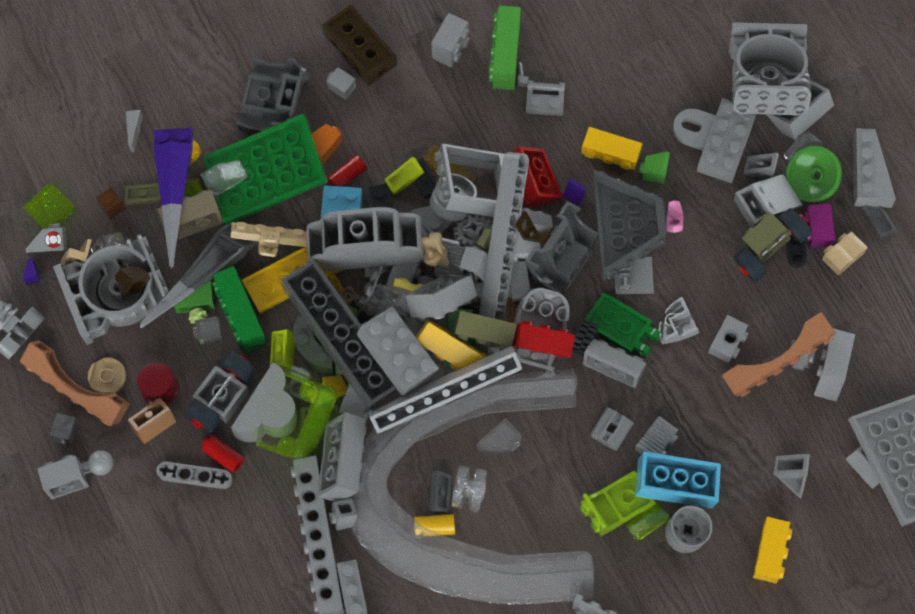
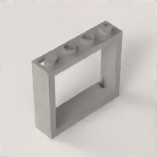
(467, 157)

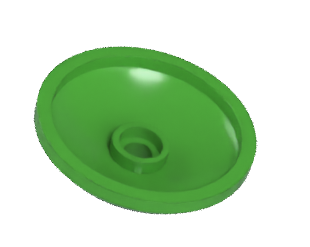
(803, 170)

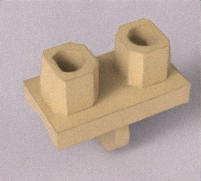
(434, 250)

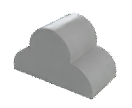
(267, 410)

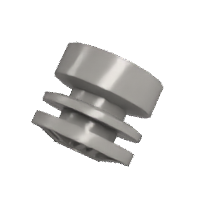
(688, 518)

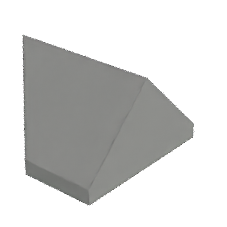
(792, 471)

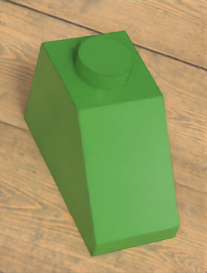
(655, 167)

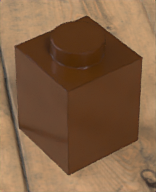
(110, 203)

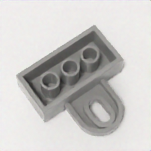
(720, 138)

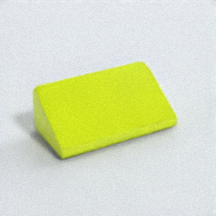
(282, 349)

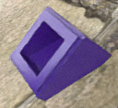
(574, 192)
(31, 273)

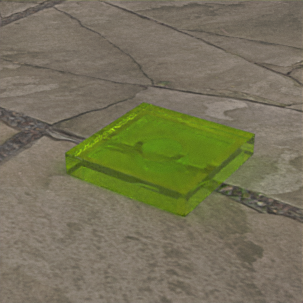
(49, 206)

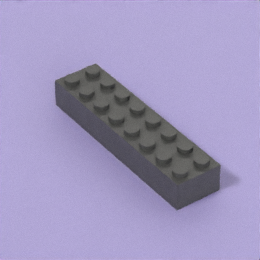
(337, 331)

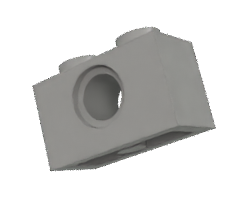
(730, 328)

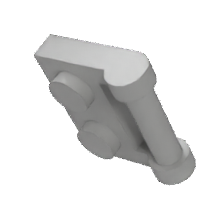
(545, 103)

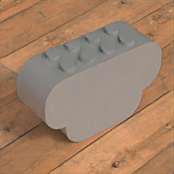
(365, 239)

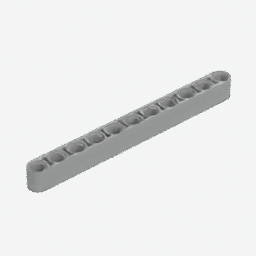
(503, 241)

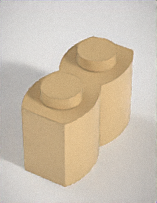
(844, 252)

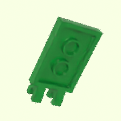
(622, 325)

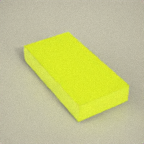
(404, 175)

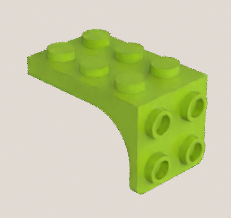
(614, 504)

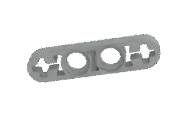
(195, 471)

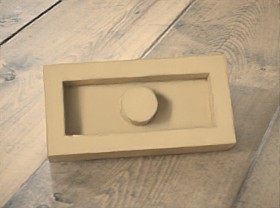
(74, 255)

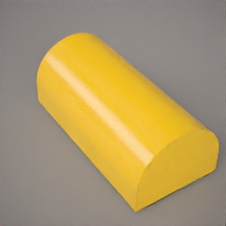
(438, 523)

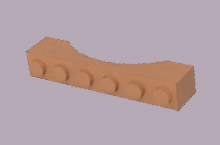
(814, 332)
(43, 362)

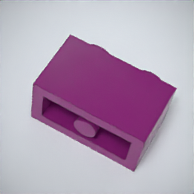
(821, 224)

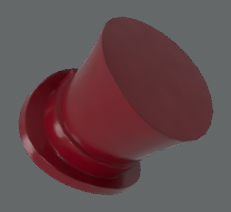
(157, 382)

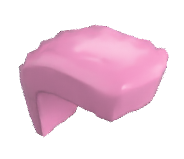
(675, 217)

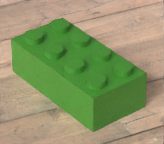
(505, 47)

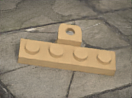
(268, 236)

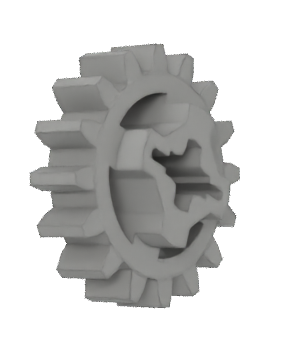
(470, 230)

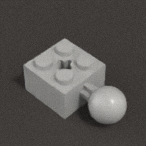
(70, 474)

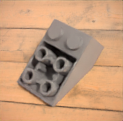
(766, 197)

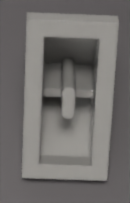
(761, 166)

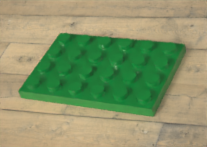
(278, 167)

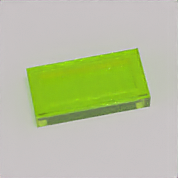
(647, 522)

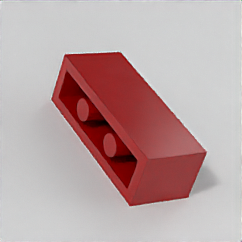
(543, 339)

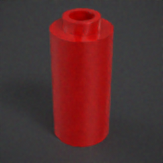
(347, 172)
(222, 453)

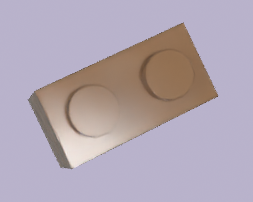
(152, 420)

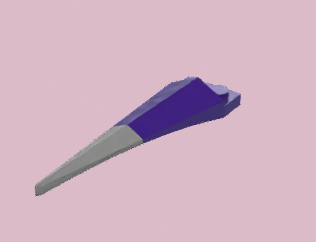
(172, 158)

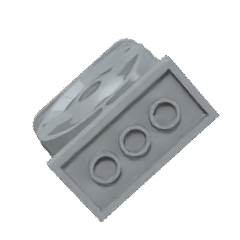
(770, 68)
(126, 309)

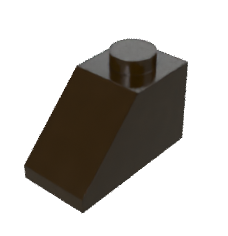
(131, 279)

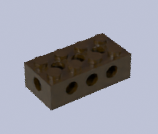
(359, 45)

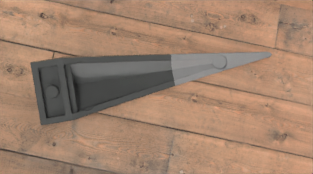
(216, 257)

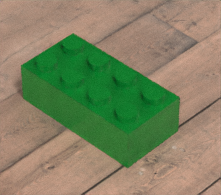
(238, 310)

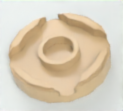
(107, 376)

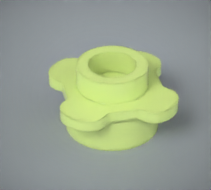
(197, 314)

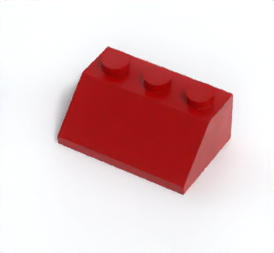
(541, 183)

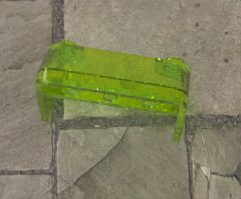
(322, 402)

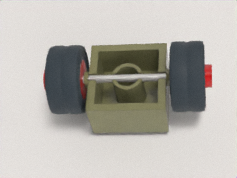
(767, 239)

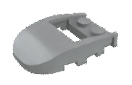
(544, 308)

